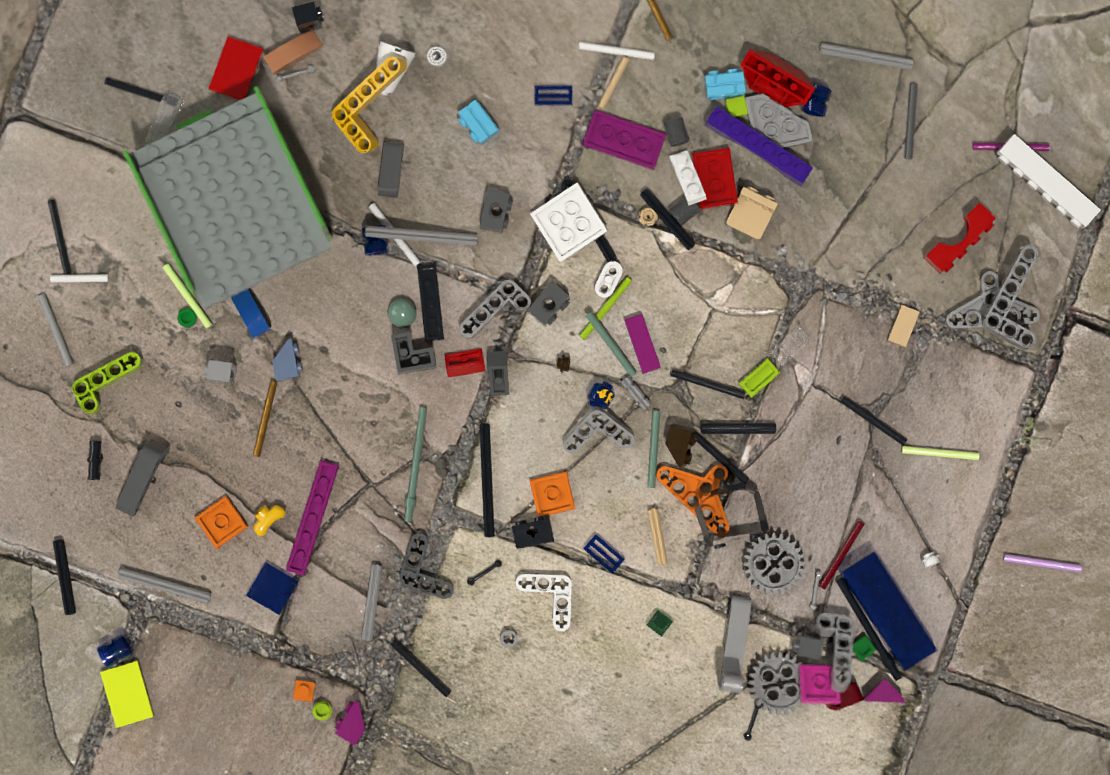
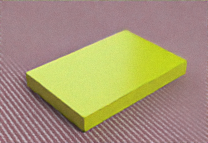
(127, 694)

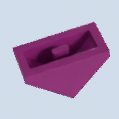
(884, 693)

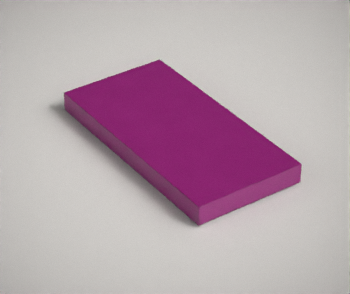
(624, 140)

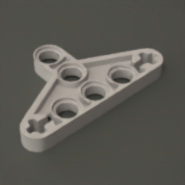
(979, 307)

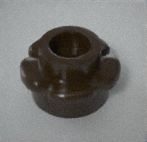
(563, 363)

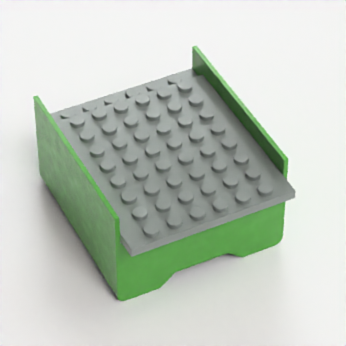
(230, 200)

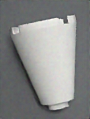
(389, 50)

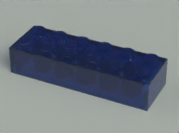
(888, 611)

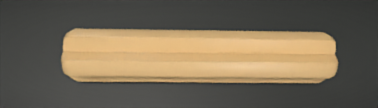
(657, 536)

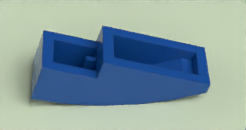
(251, 314)

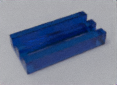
(553, 103)
(616, 564)

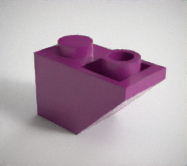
(353, 725)

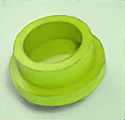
(322, 710)

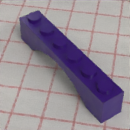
(771, 153)

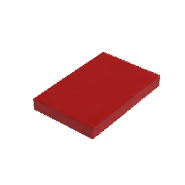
(236, 69)
(716, 177)

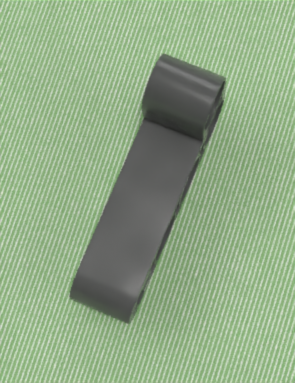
(149, 459)

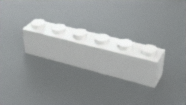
(1047, 181)

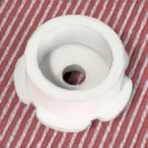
(930, 559)

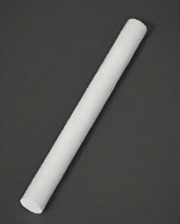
(616, 50)
(401, 243)

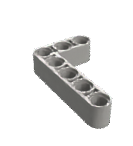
(1009, 298)
(731, 672)

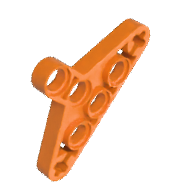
(692, 488)

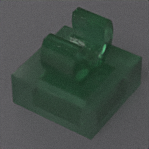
(659, 623)

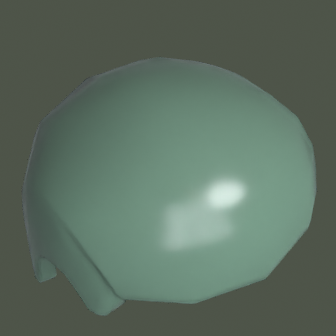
(401, 312)

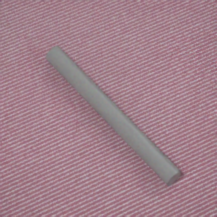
(55, 330)

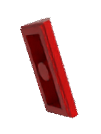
(464, 362)

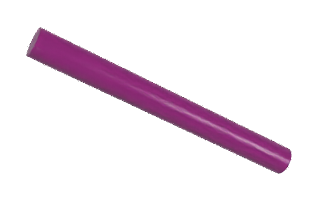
(996, 146)

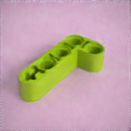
(109, 378)

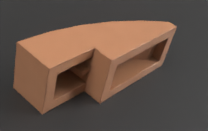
(292, 52)

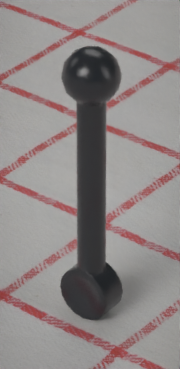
(498, 563)
(747, 736)

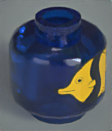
(601, 395)

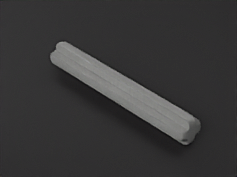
(371, 604)

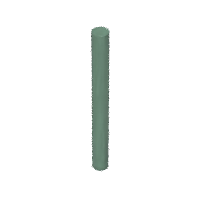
(611, 344)
(654, 449)

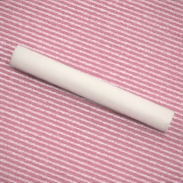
(79, 278)

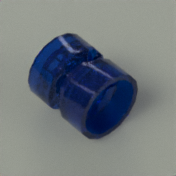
(816, 104)
(372, 249)
(115, 651)

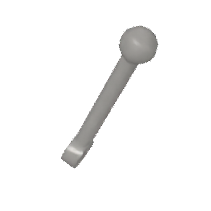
(310, 69)
(813, 606)

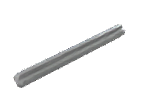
(421, 235)

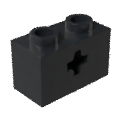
(308, 17)
(523, 540)

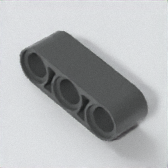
(390, 169)

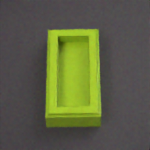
(759, 378)

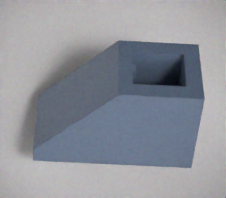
(286, 363)

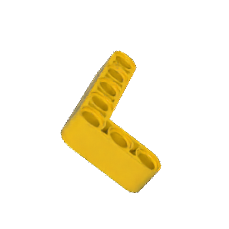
(364, 99)

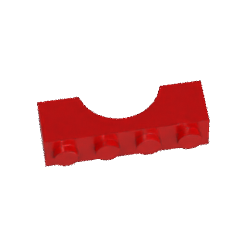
(976, 222)

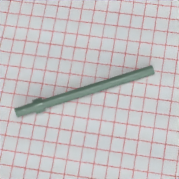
(410, 501)

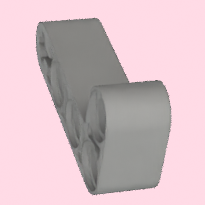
(492, 312)
(838, 652)

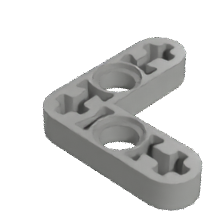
(594, 425)

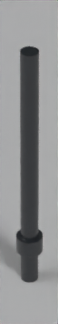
(888, 661)

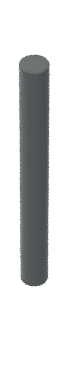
(911, 121)

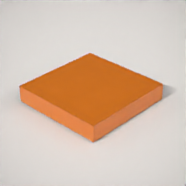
(552, 494)
(221, 522)

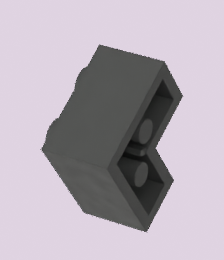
(411, 360)

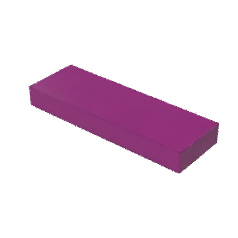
(642, 343)

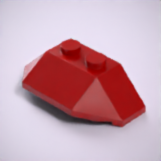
(776, 79)

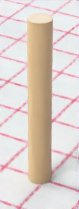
(613, 83)

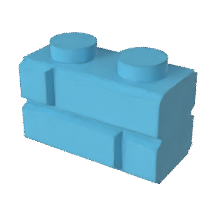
(724, 84)
(478, 122)

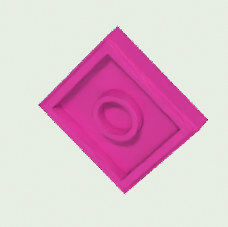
(816, 685)

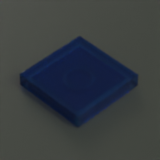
(272, 588)

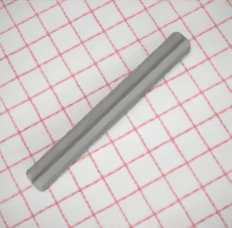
(866, 56)
(164, 585)

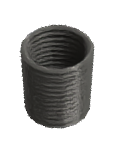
(676, 132)
(683, 213)

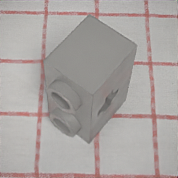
(220, 372)

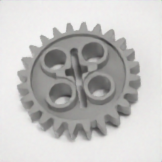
(761, 551)
(774, 666)

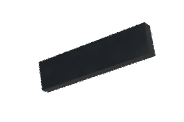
(430, 303)

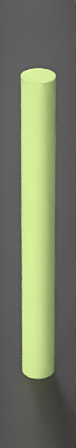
(188, 297)
(940, 453)

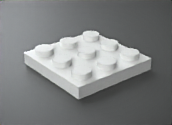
(569, 222)

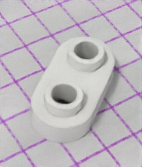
(608, 280)

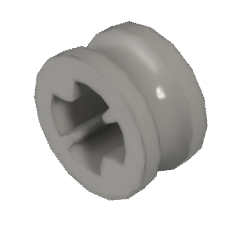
(508, 632)

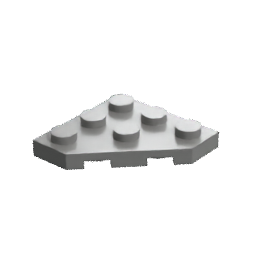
(777, 122)

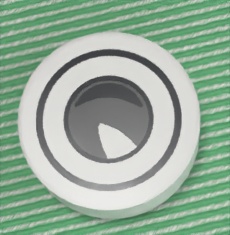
(436, 56)

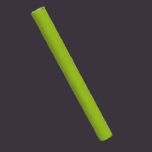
(606, 307)

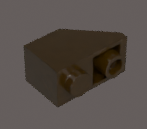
(679, 443)

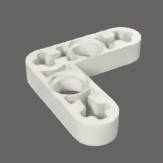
(558, 593)

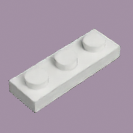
(687, 177)

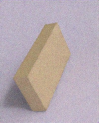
(903, 326)

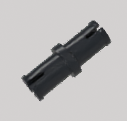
(94, 460)

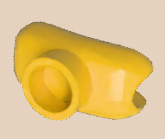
(267, 517)

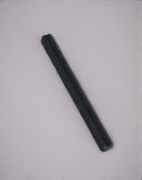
(487, 487)

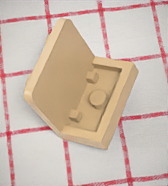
(752, 213)

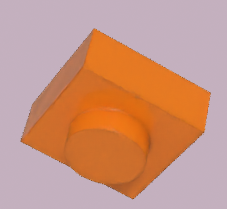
(304, 690)

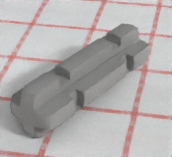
(636, 393)

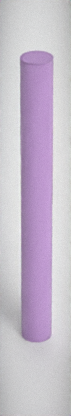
(1042, 563)

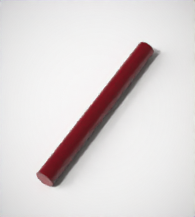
(841, 555)

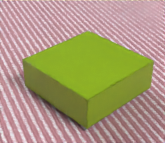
(736, 106)

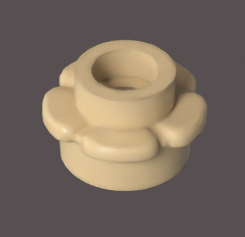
(648, 221)

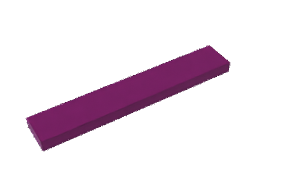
(312, 518)

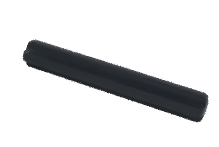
(667, 219)
(738, 428)
(64, 577)

